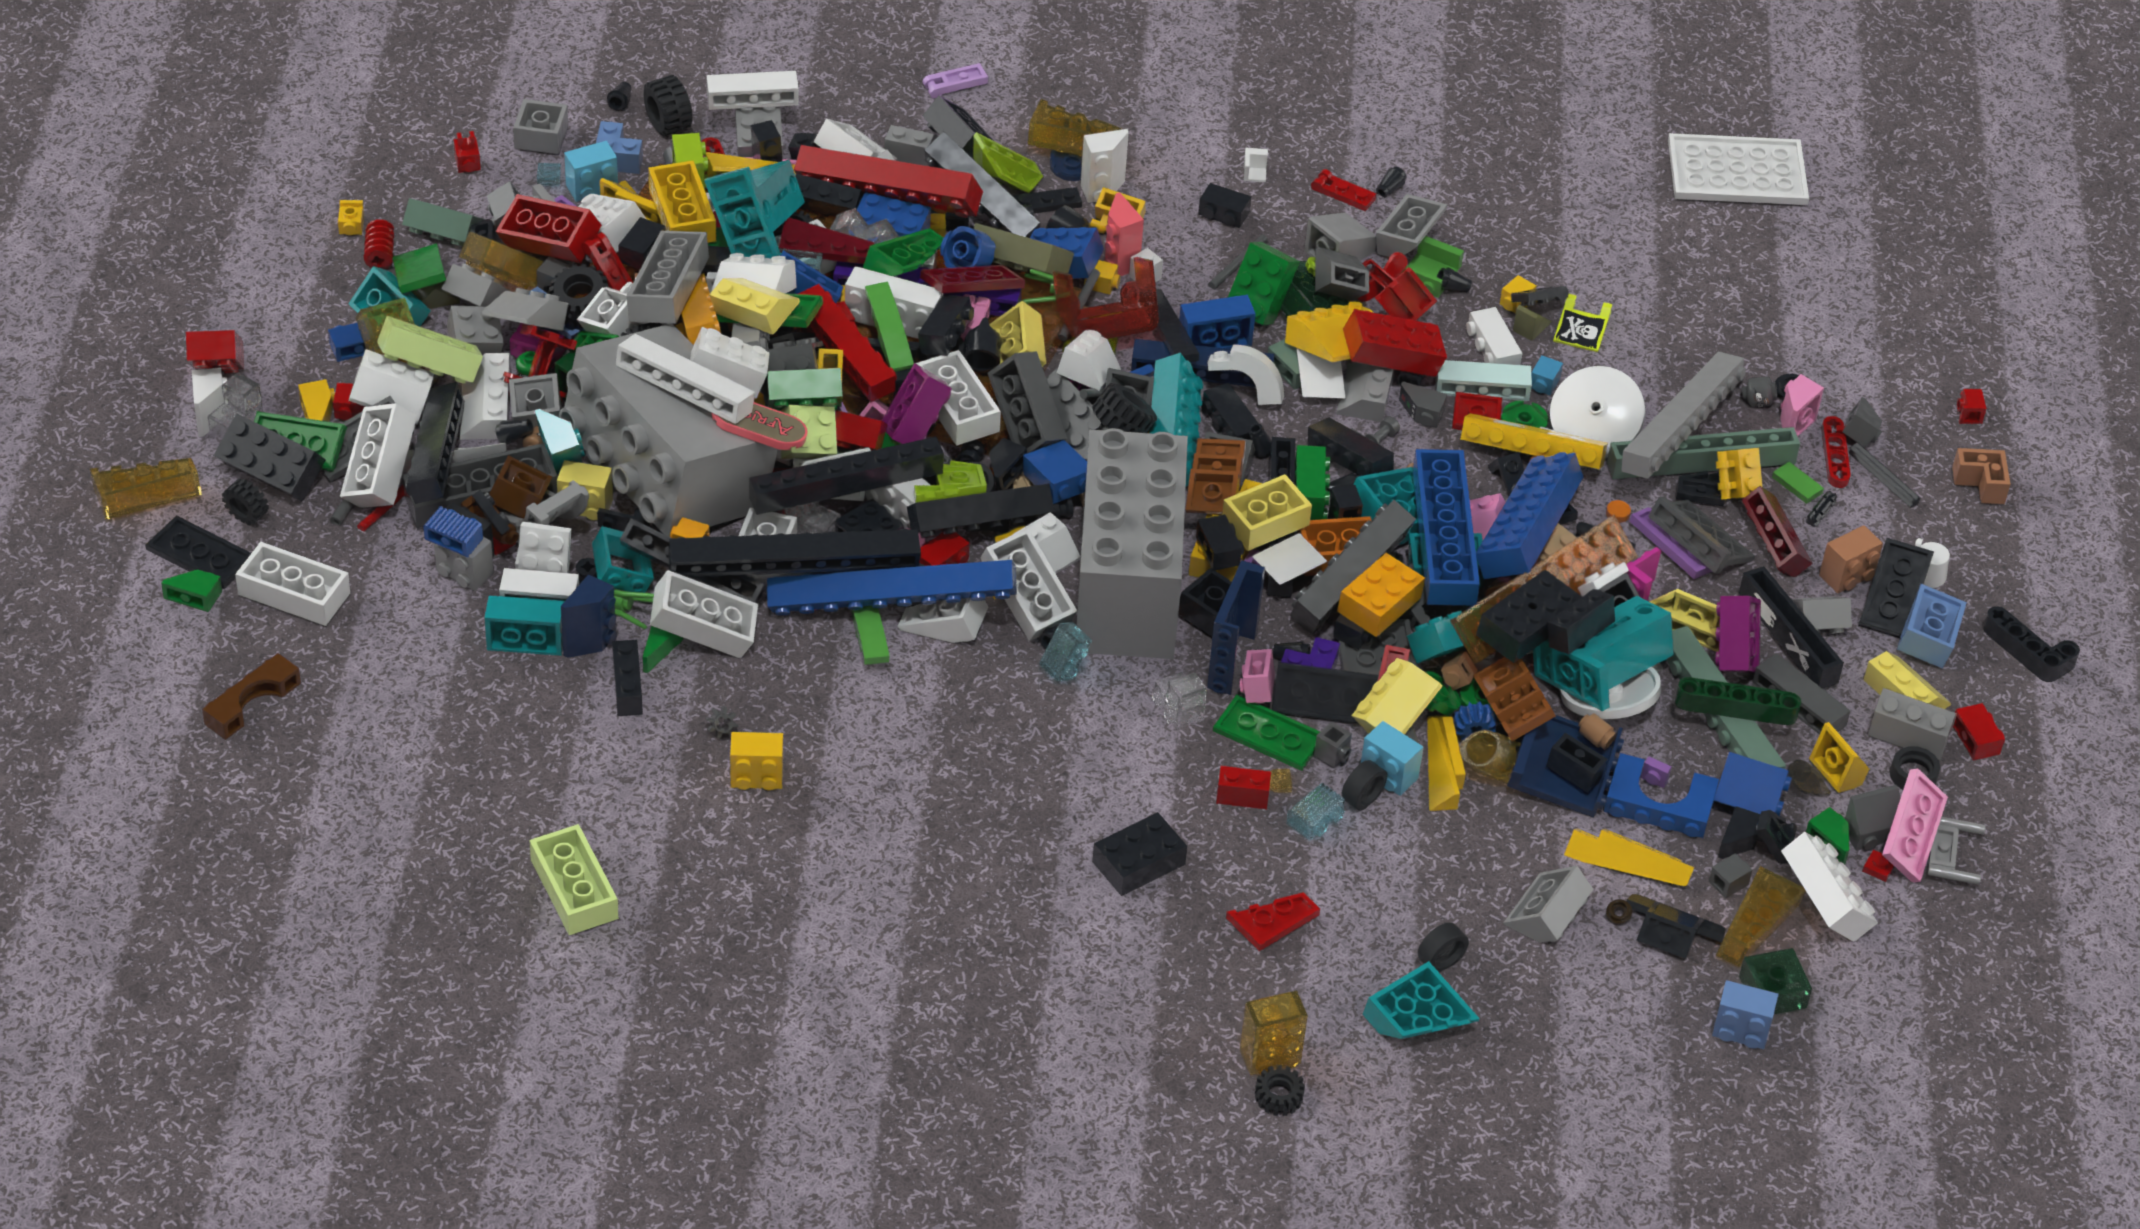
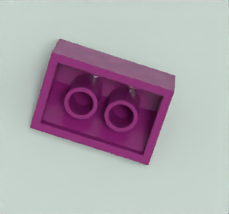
(916, 405)
(1738, 634)

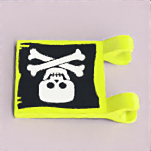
(1582, 328)

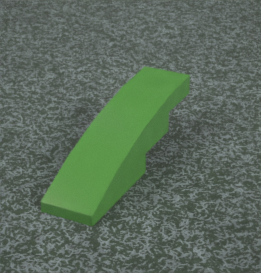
(889, 326)
(870, 635)

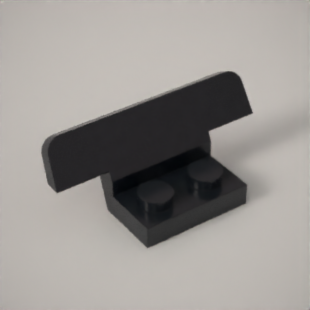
(1670, 927)

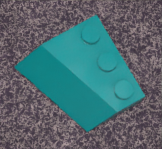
(1384, 488)
(1417, 1005)

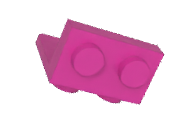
(1643, 571)

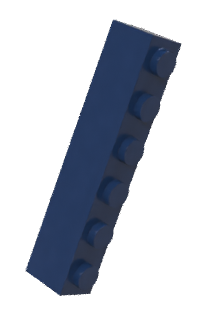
(1149, 351)

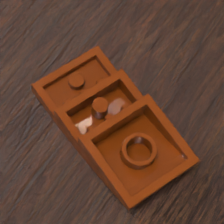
(1214, 474)
(1514, 696)

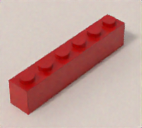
(859, 358)

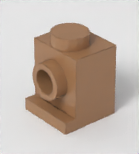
(1454, 673)

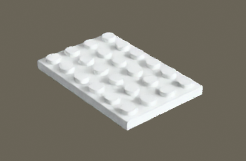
(1738, 169)

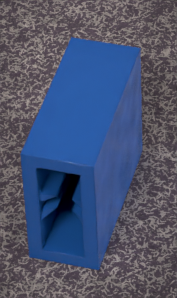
(1059, 467)
(1752, 785)

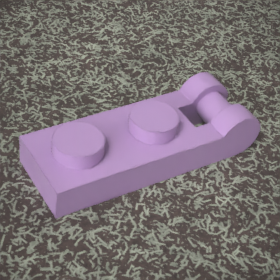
(955, 80)

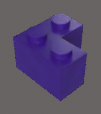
(1323, 654)

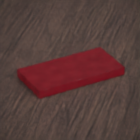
(972, 278)

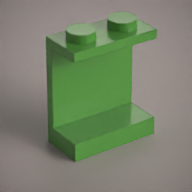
(1430, 258)

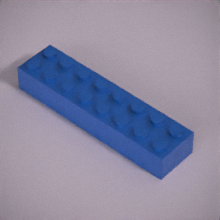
(1529, 515)
(1445, 527)

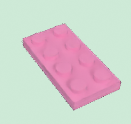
(1915, 825)

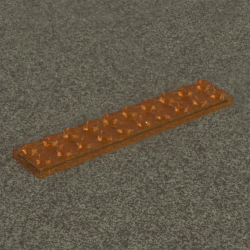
(1569, 564)

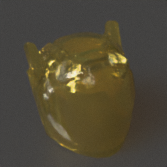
(1490, 754)

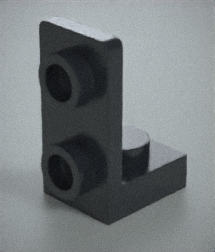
(1510, 469)
(618, 520)

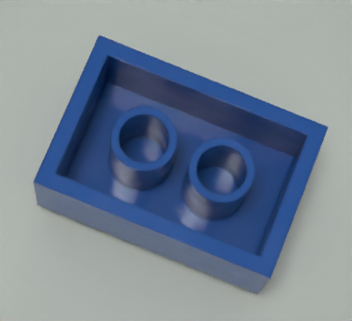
(902, 215)
(1082, 241)
(1219, 322)

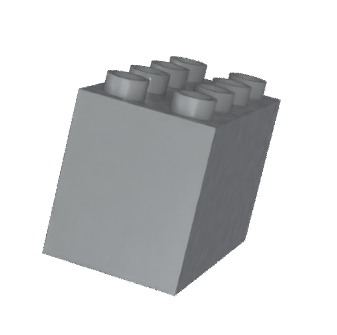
(657, 443)
(1132, 542)

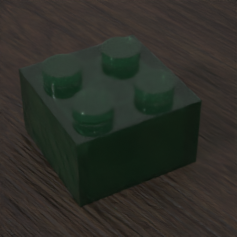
(1780, 974)

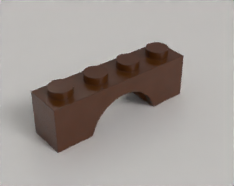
(274, 677)

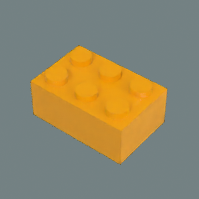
(1381, 594)

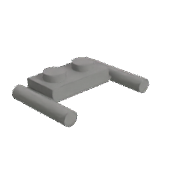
(1944, 850)

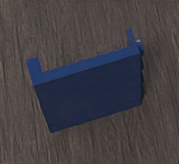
(1236, 618)
(1536, 779)

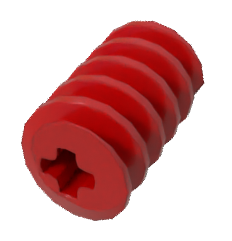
(379, 244)

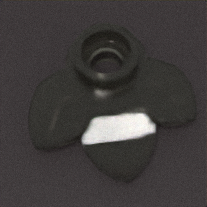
(1808, 779)

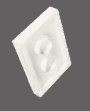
(544, 548)

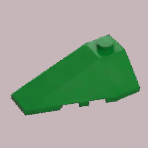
(903, 253)

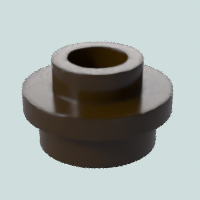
(1622, 905)

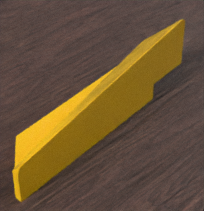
(723, 163)
(614, 190)
(1445, 764)
(1628, 856)

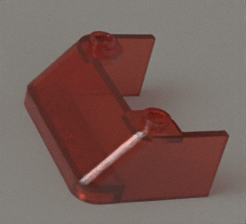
(1131, 316)

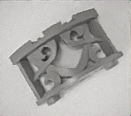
(565, 504)

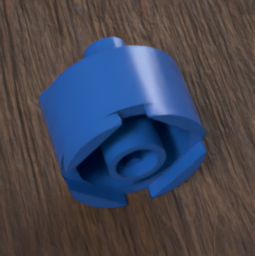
(967, 248)

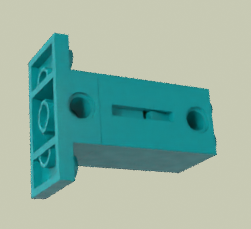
(754, 206)
(1617, 653)

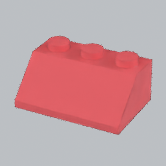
(1123, 234)

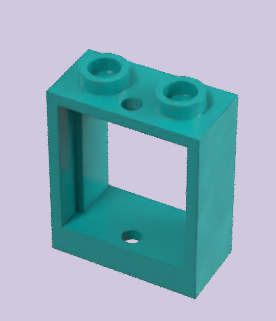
(608, 543)

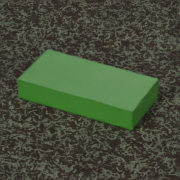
(1797, 482)

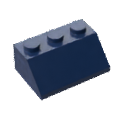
(588, 618)

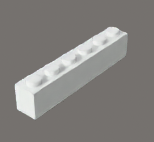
(685, 378)

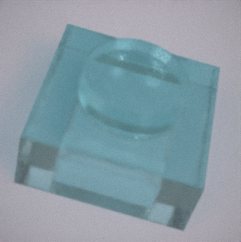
(549, 173)

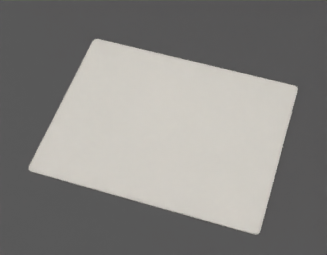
(1320, 376)
(1289, 558)

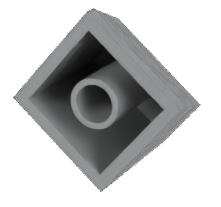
(1340, 234)

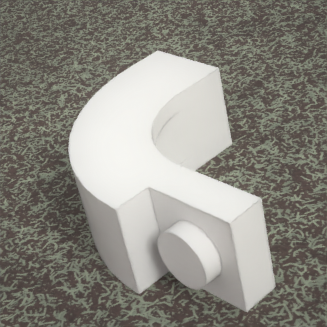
(1257, 366)

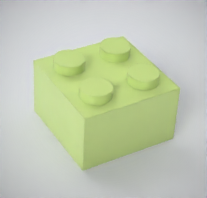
(821, 432)

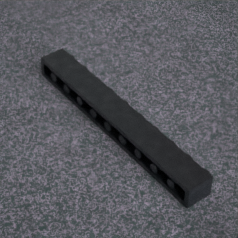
(794, 553)

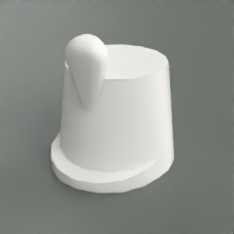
(1939, 564)

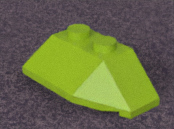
(1006, 165)

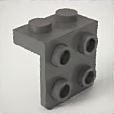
(794, 357)

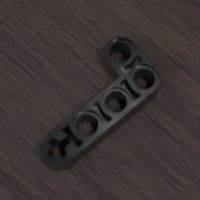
(2029, 649)

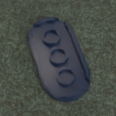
(1066, 165)

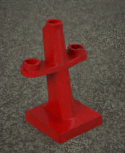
(1397, 292)
(546, 345)

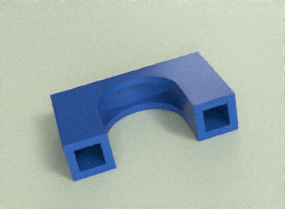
(1685, 816)

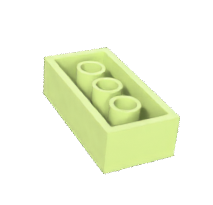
(429, 349)
(574, 879)

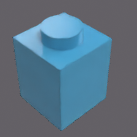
(1546, 375)

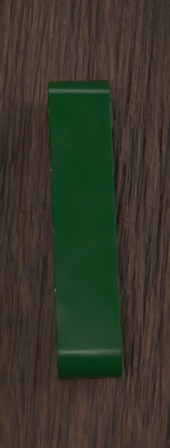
(1737, 701)

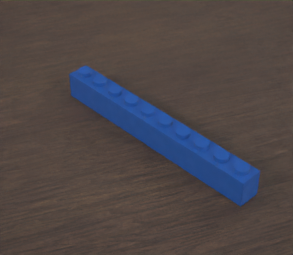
(891, 586)

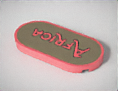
(767, 427)

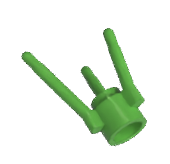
(1043, 277)
(625, 601)

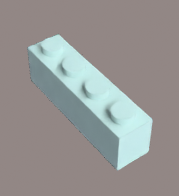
(1487, 379)

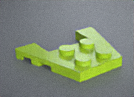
(956, 481)

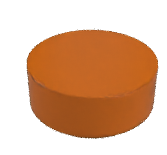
(1619, 509)

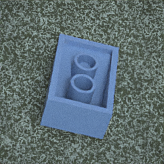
(1932, 626)

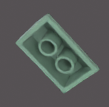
(438, 221)

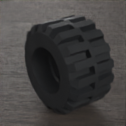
(667, 105)
(574, 282)
(1123, 410)

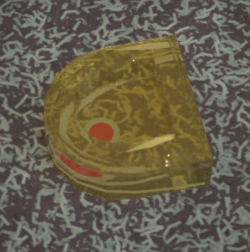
(1281, 781)

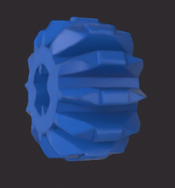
(1474, 719)

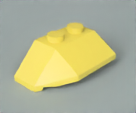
(1694, 613)

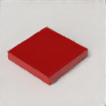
(1475, 404)

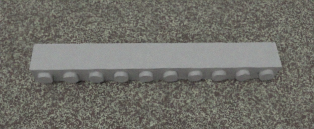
(1683, 415)

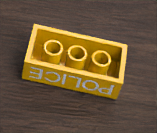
(681, 199)

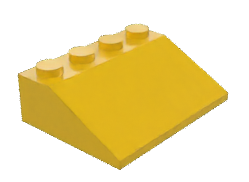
(1322, 331)

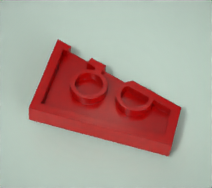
(1273, 921)

